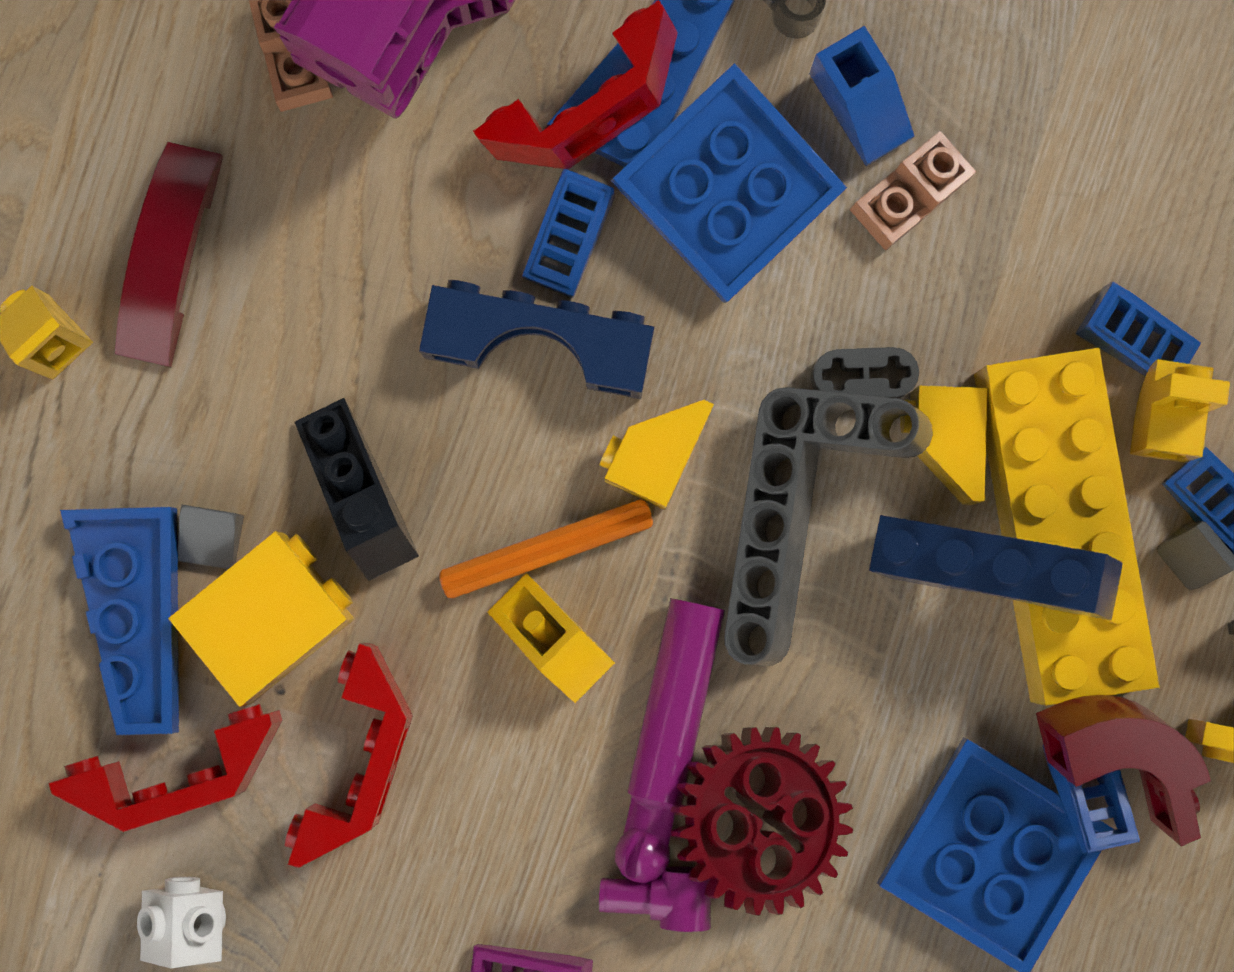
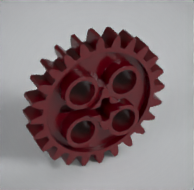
(735, 862)

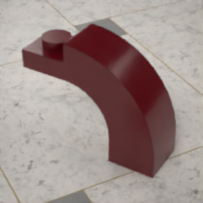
(1114, 733)

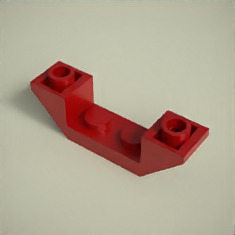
(621, 101)
(105, 795)
(323, 828)

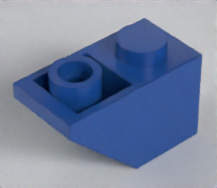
(863, 95)

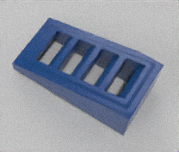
(586, 188)
(1116, 297)
(1193, 504)
(1081, 819)

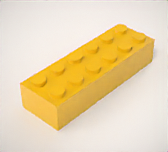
(1064, 487)

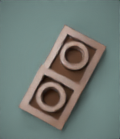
(290, 83)
(912, 190)

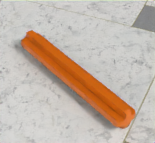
(546, 548)

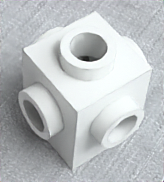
(181, 924)

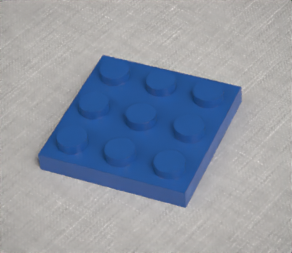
(729, 183)
(991, 857)

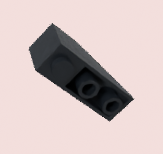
(355, 491)

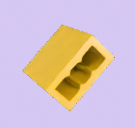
(263, 617)

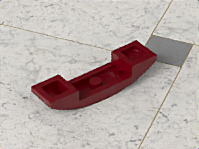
(163, 253)

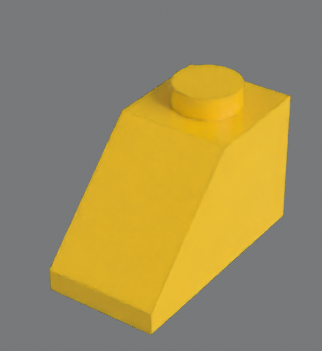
(39, 333)
(958, 437)
(655, 453)
(550, 638)

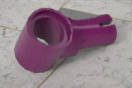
(669, 899)

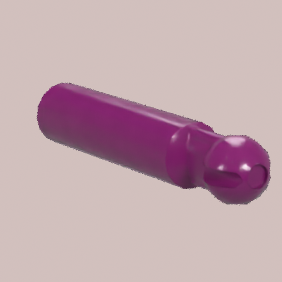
(668, 737)

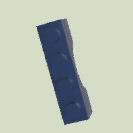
(468, 326)
(997, 566)

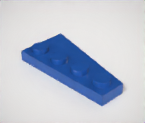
(697, 28)
(131, 591)

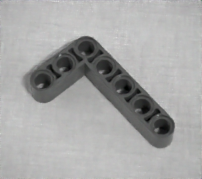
(794, 500)

